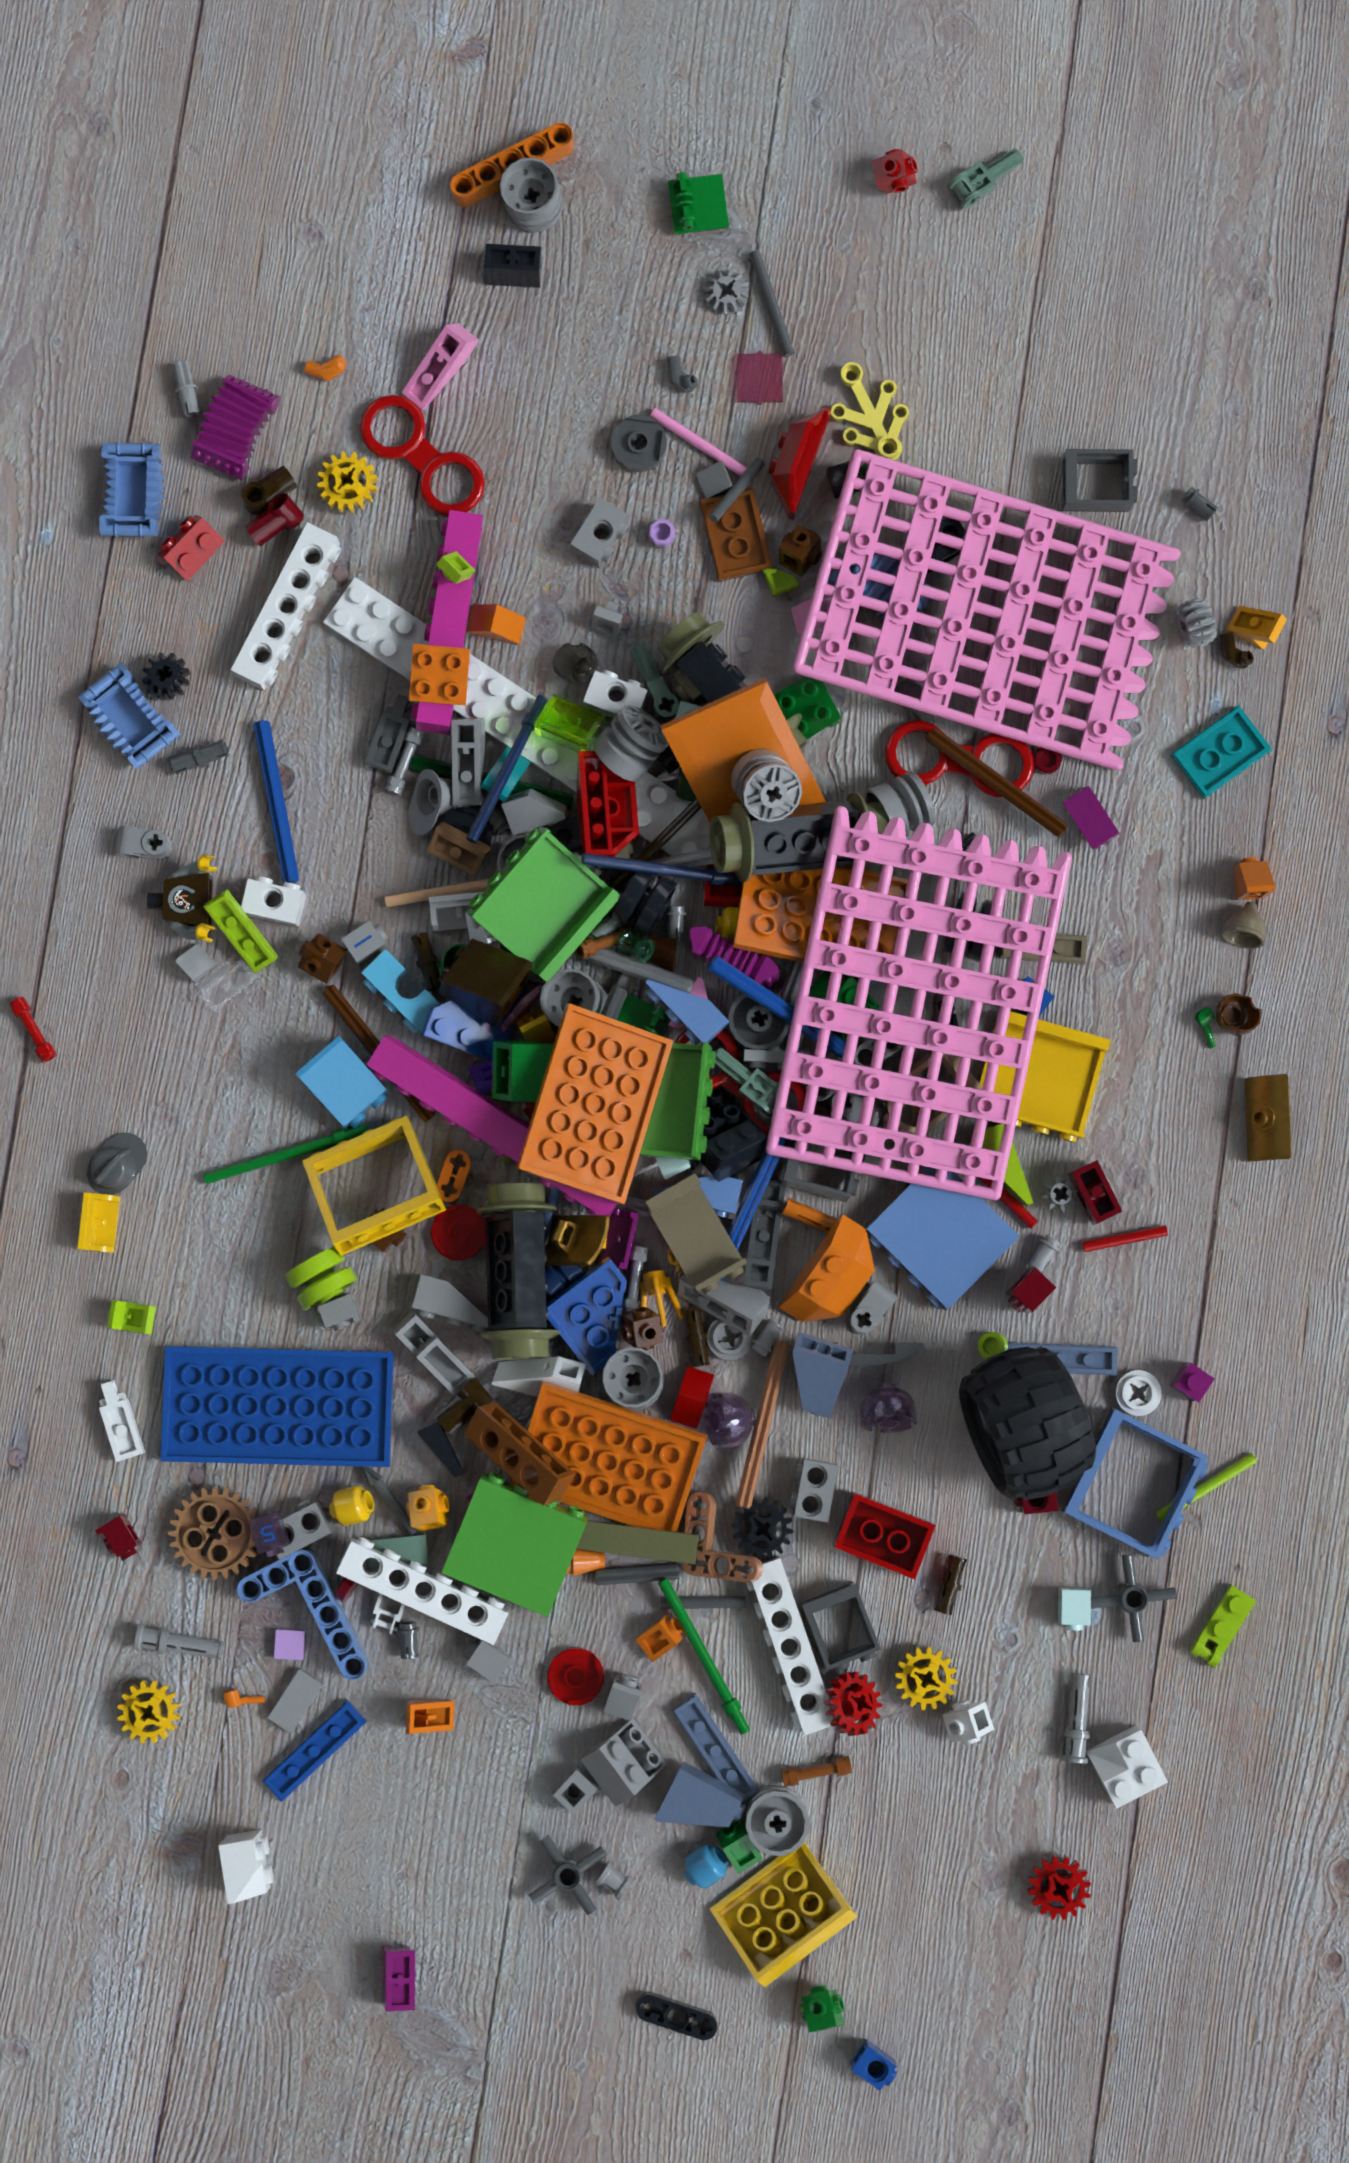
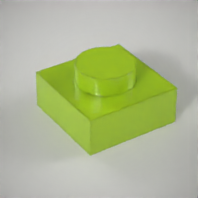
(455, 567)

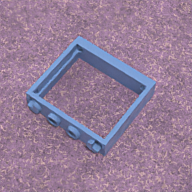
(1183, 1495)

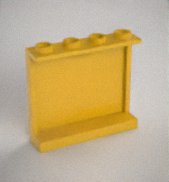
(1058, 1077)

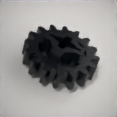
(772, 1519)

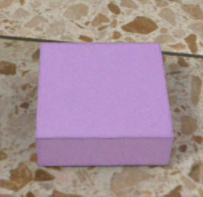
(289, 1644)

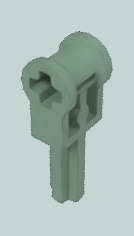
(980, 180)
(655, 684)
(755, 1086)

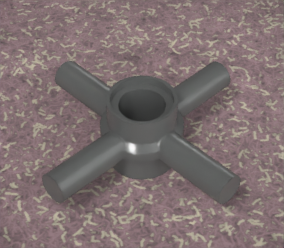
(1145, 1597)
(577, 1866)

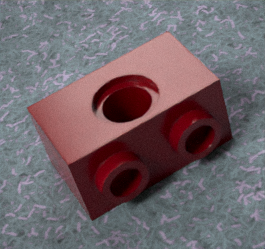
(1095, 1192)
(1030, 1291)

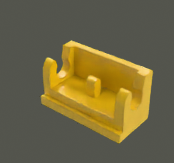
(98, 1222)

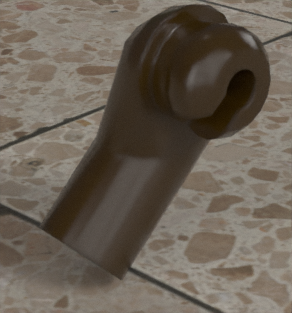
(1233, 655)

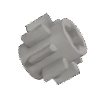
(1066, 1193)

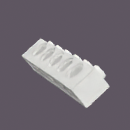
(311, 541)
(485, 1628)
(808, 1719)

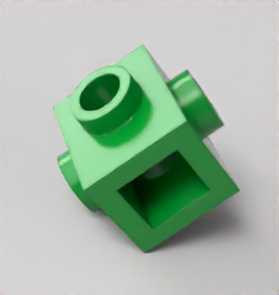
(822, 2009)

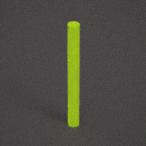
(1214, 1482)

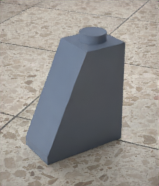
(819, 1372)
(700, 1800)

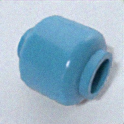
(705, 1866)

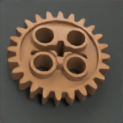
(193, 1519)

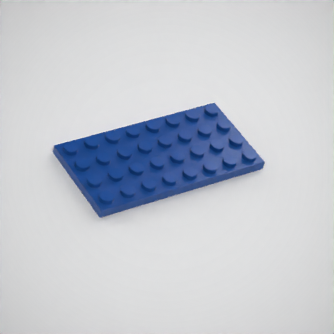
(277, 1406)

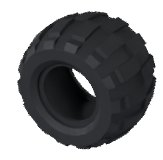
(1027, 1422)

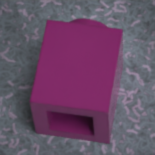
(1192, 1382)

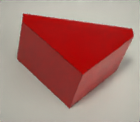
(692, 1397)

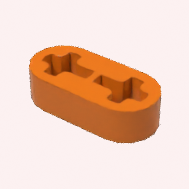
(447, 1173)

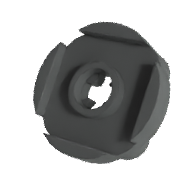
(628, 431)

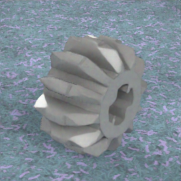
(1196, 622)

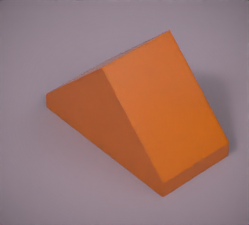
(495, 623)
(429, 1715)

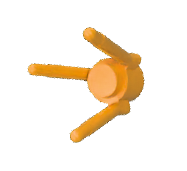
(655, 1285)

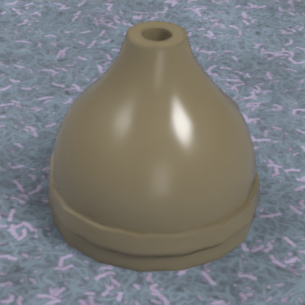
(1245, 928)

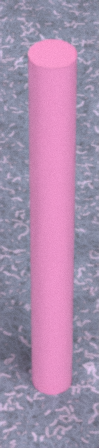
(698, 442)

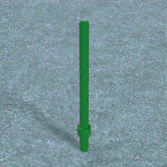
(285, 1154)
(730, 1705)

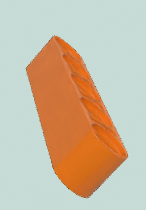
(497, 163)

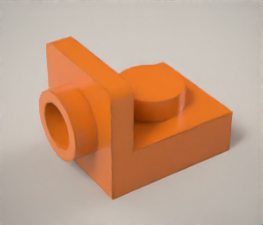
(661, 1637)

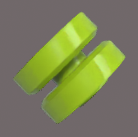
(320, 1276)

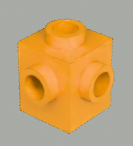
(428, 1508)

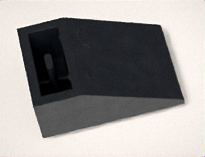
(731, 1137)

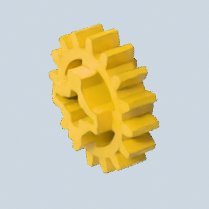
(340, 491)
(920, 1689)
(139, 1704)

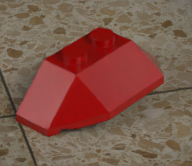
(797, 458)
(604, 807)

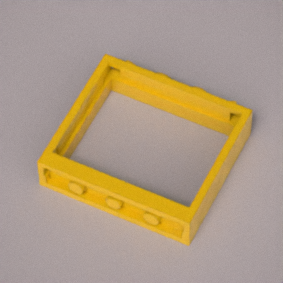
(389, 1220)

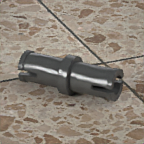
(199, 756)

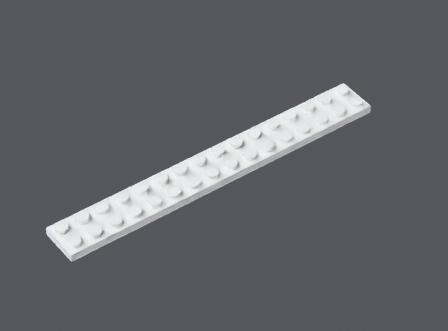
(389, 635)

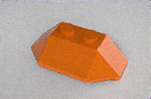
(832, 1274)

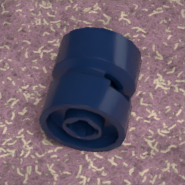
(561, 1277)

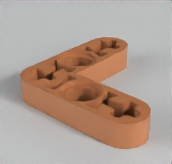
(704, 1549)

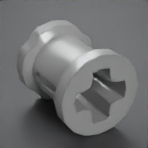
(613, 1880)

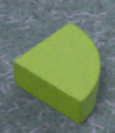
(779, 581)

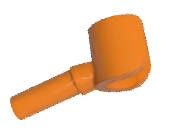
(232, 1699)

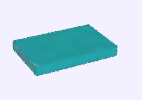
(1221, 752)

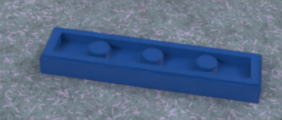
(314, 1750)

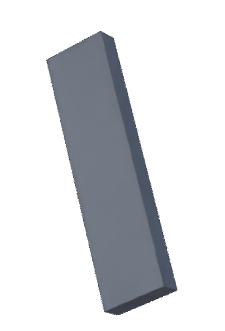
(1081, 1359)
(714, 1746)

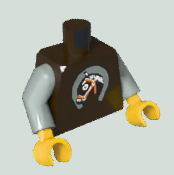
(184, 899)

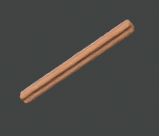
(762, 1424)

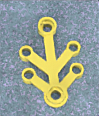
(872, 417)

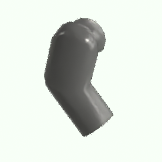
(678, 378)

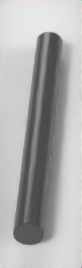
(771, 303)

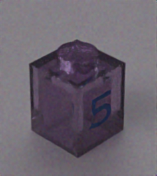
(269, 1533)

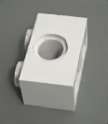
(603, 684)
(287, 912)

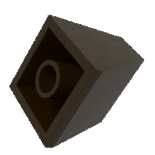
(485, 980)

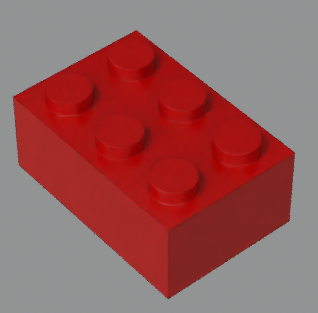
(884, 1535)

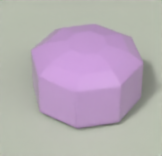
(661, 533)

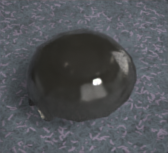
(575, 663)

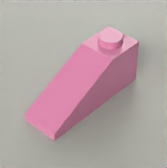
(440, 364)

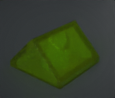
(568, 724)

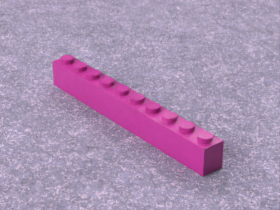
(465, 1107)

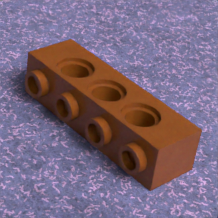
(519, 1453)

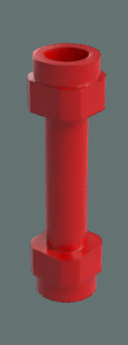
(44, 1050)

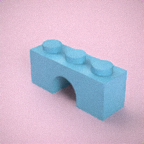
(384, 976)

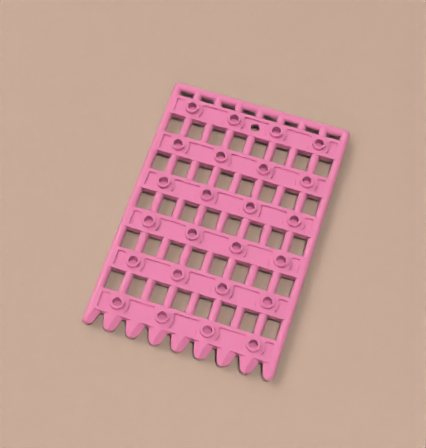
(961, 602)
(827, 1014)

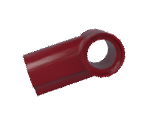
(280, 515)

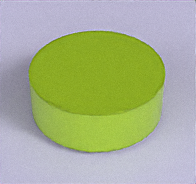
(992, 1344)

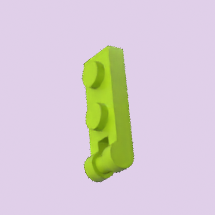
(1222, 1625)

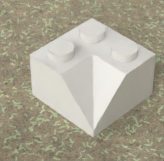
(1126, 1766)
(245, 1865)

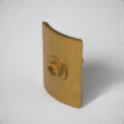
(1268, 1117)
(576, 1239)

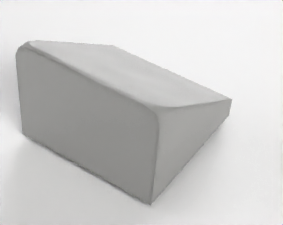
(714, 480)
(195, 963)

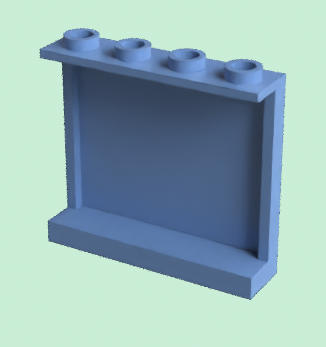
(941, 1238)

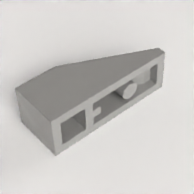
(467, 760)
(730, 1302)

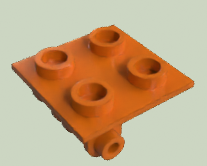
(439, 674)

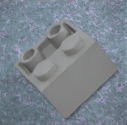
(624, 1762)

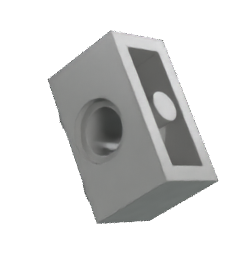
(604, 517)

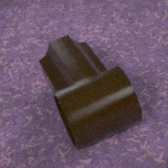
(268, 487)
(463, 1406)

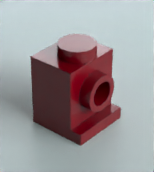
(120, 1537)

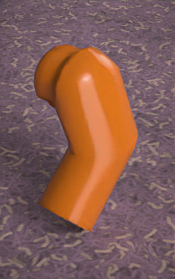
(328, 370)

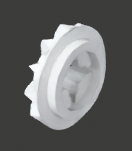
(1151, 1394)

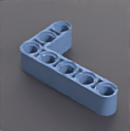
(315, 1603)

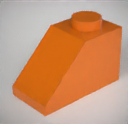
(1253, 879)

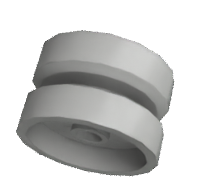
(781, 1837)

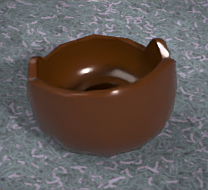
(1237, 1014)

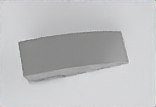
(433, 1352)

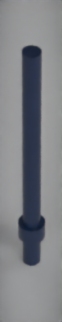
(527, 727)
(661, 869)

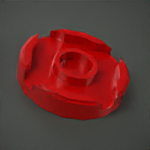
(458, 1232)
(575, 1676)

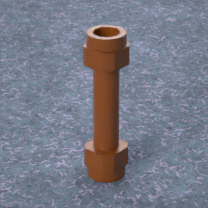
(589, 947)
(792, 1775)

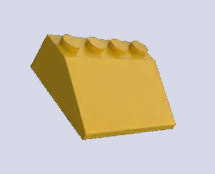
(782, 1914)

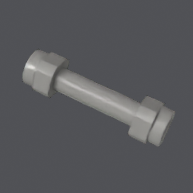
(413, 739)
(638, 1257)

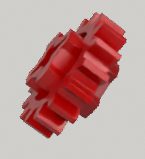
(852, 1703)
(1068, 1881)

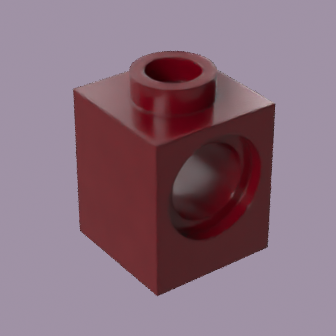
(1048, 1504)

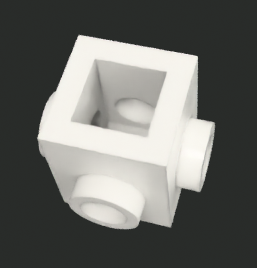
(962, 1724)

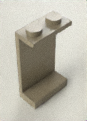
(695, 1235)

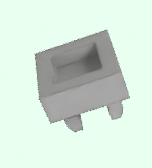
(607, 620)

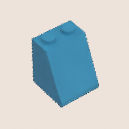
(343, 1083)

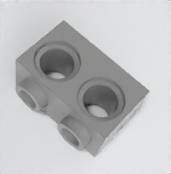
(822, 1491)
(301, 1534)

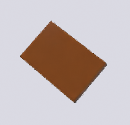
(737, 538)

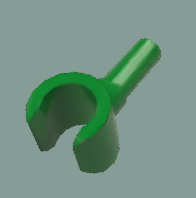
(1203, 1018)

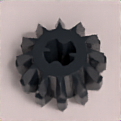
(161, 668)

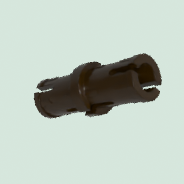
(426, 961)
(696, 1338)
(950, 1584)

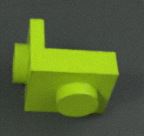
(131, 1317)

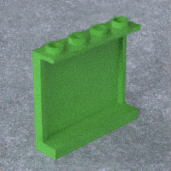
(542, 903)
(681, 1105)
(515, 1544)

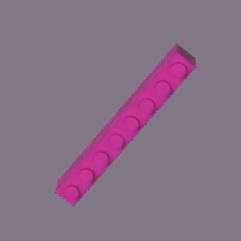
(449, 609)

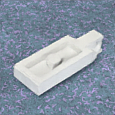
(120, 1423)

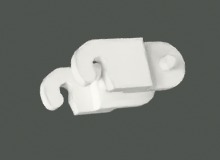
(378, 1610)

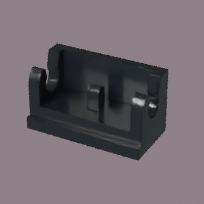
(512, 265)

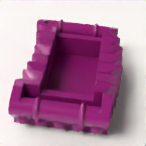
(232, 426)
(708, 946)

